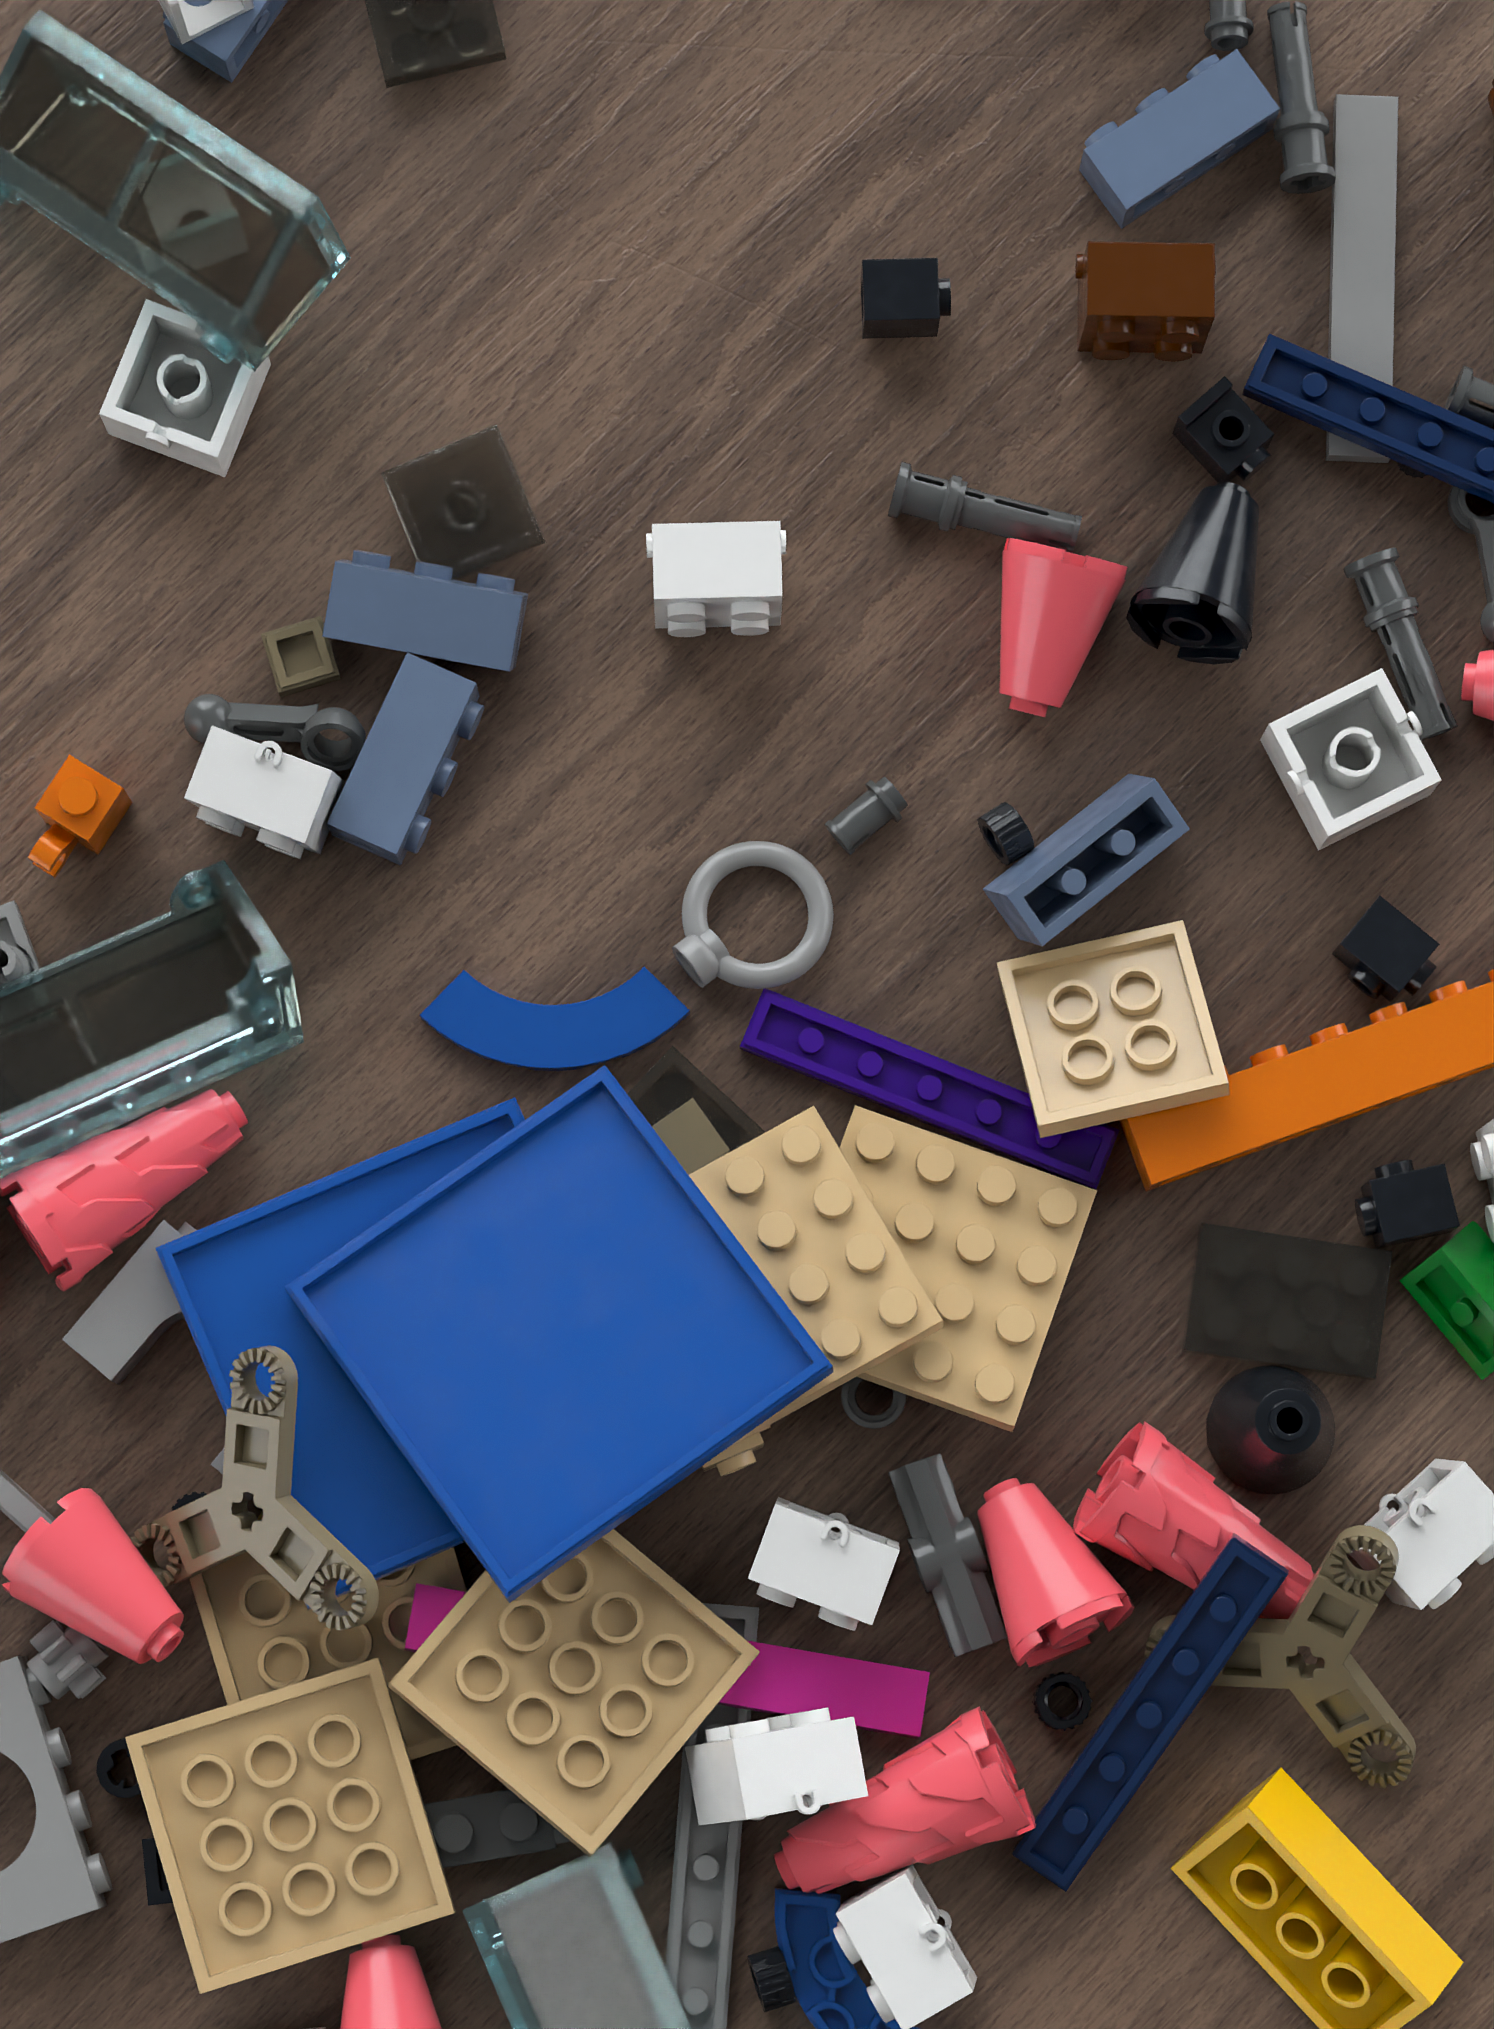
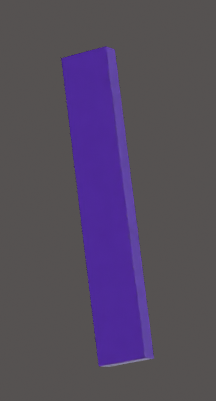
(921, 1087)

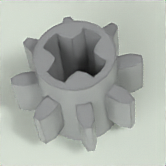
(66, 1661)

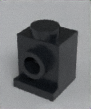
(1223, 458)

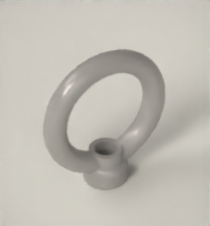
(705, 955)

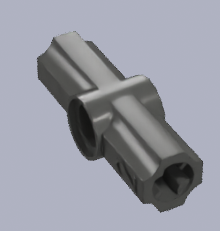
(947, 1555)

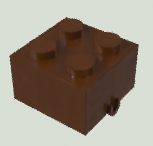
(1145, 298)

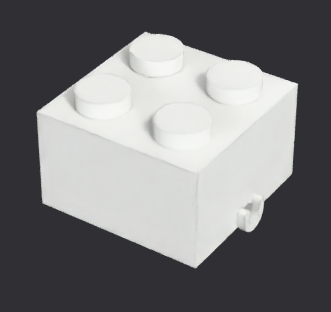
(178, 394)
(717, 576)
(1350, 758)
(272, 793)
(1438, 1531)
(832, 1569)
(775, 1767)
(907, 1953)

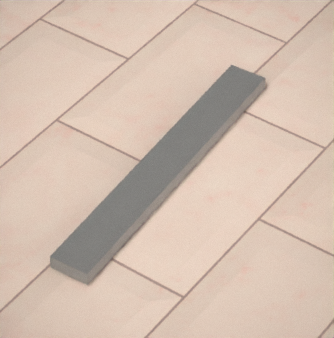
(706, 1876)

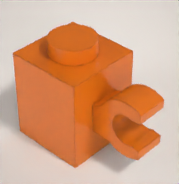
(80, 809)

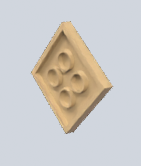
(1112, 1029)

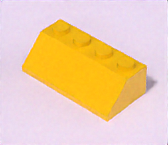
(1316, 1912)

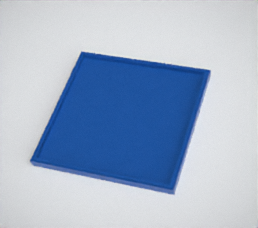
(236, 1300)
(558, 1332)

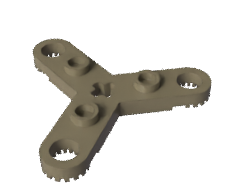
(259, 1469)
(1336, 1687)

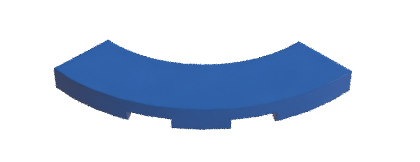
(555, 1035)
(818, 1967)

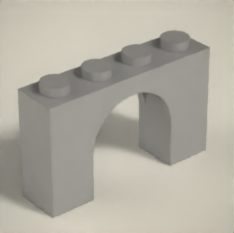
(131, 1313)
(55, 1871)

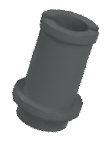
(1228, 24)
(867, 814)

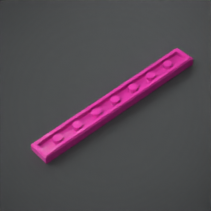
(776, 1681)

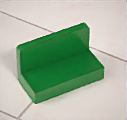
(1458, 1294)

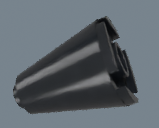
(1203, 580)
(1248, 1440)

